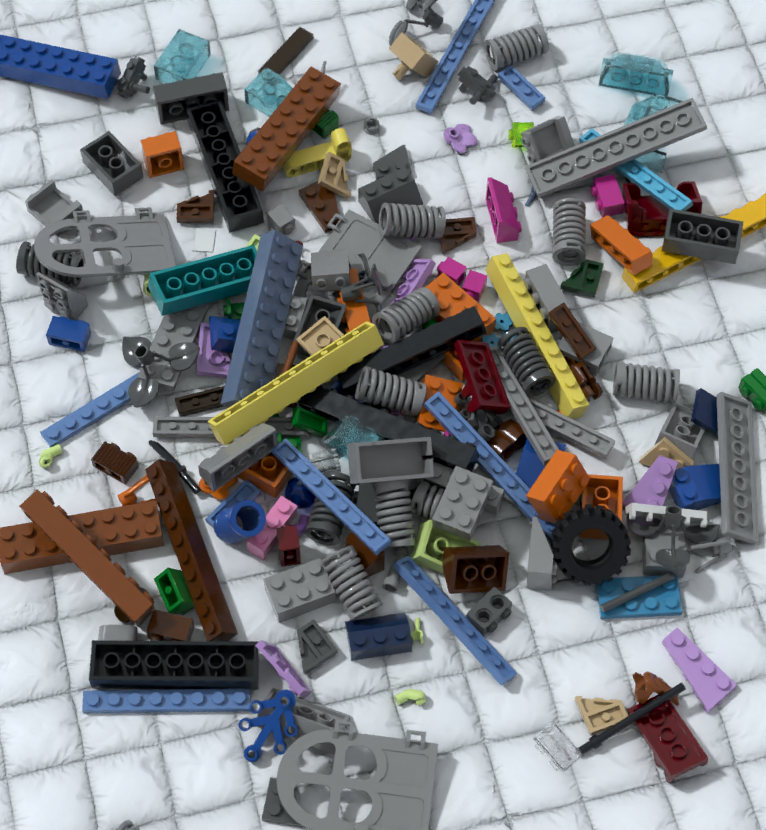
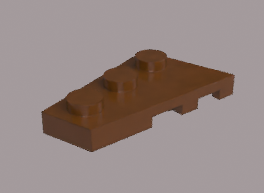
(320, 203)

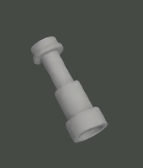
(391, 582)

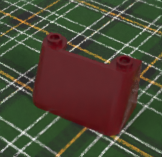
(647, 215)

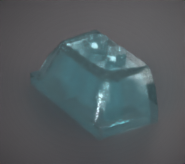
(636, 74)

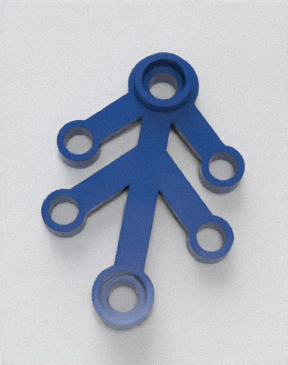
(271, 723)

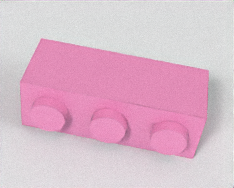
(280, 514)

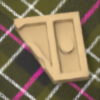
(334, 175)

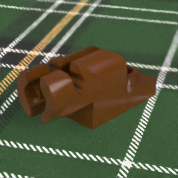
(585, 379)

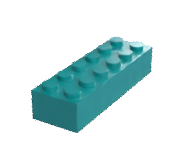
(202, 280)

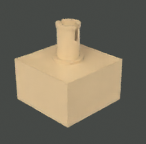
(412, 57)

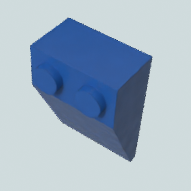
(530, 464)
(696, 486)

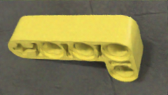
(312, 158)

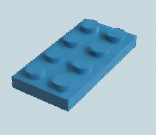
(656, 602)

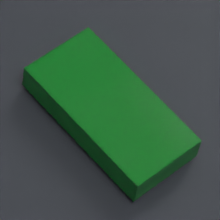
(309, 422)

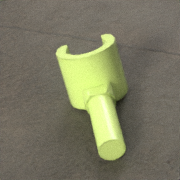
(417, 634)

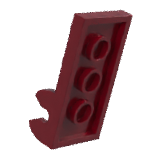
(481, 377)
(669, 740)

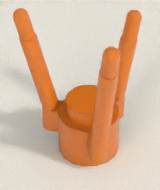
(128, 497)

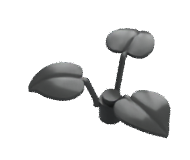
(430, 18)
(353, 291)
(137, 351)
(673, 519)

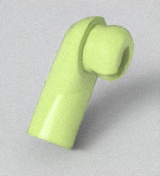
(47, 456)
(410, 694)

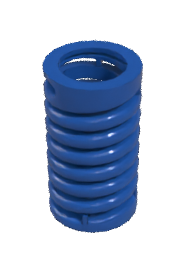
(252, 519)

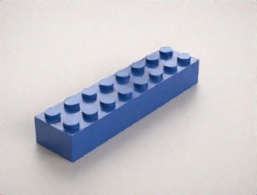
(58, 67)

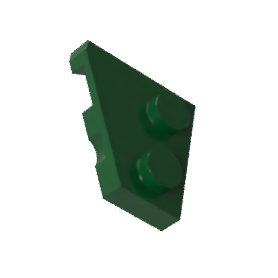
(584, 279)

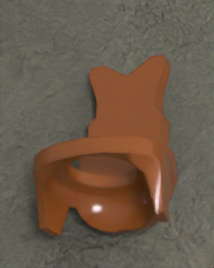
(652, 684)

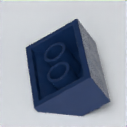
(378, 636)

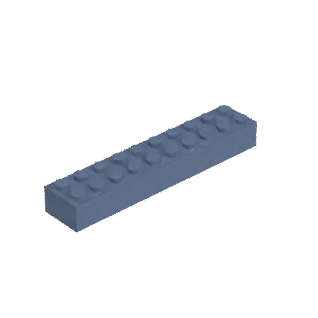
(263, 316)

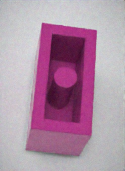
(607, 195)

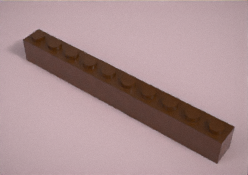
(191, 551)

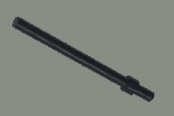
(595, 741)

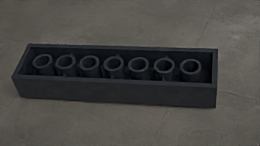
(218, 151)
(174, 665)

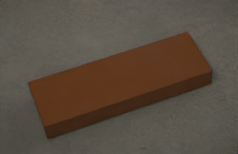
(571, 331)

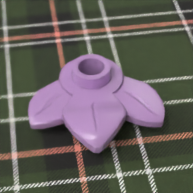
(460, 137)

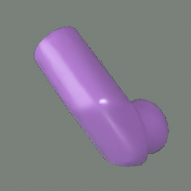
(301, 525)

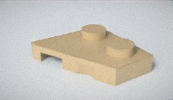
(667, 449)
(600, 713)

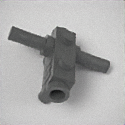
(129, 82)
(482, 88)

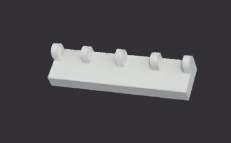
(654, 511)

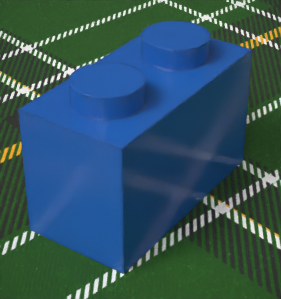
(68, 333)

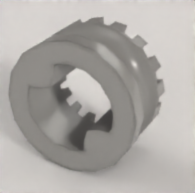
(371, 130)

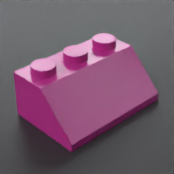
(501, 211)

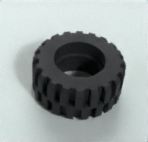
(599, 568)

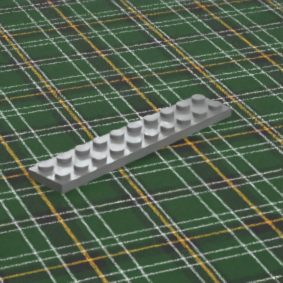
(615, 147)

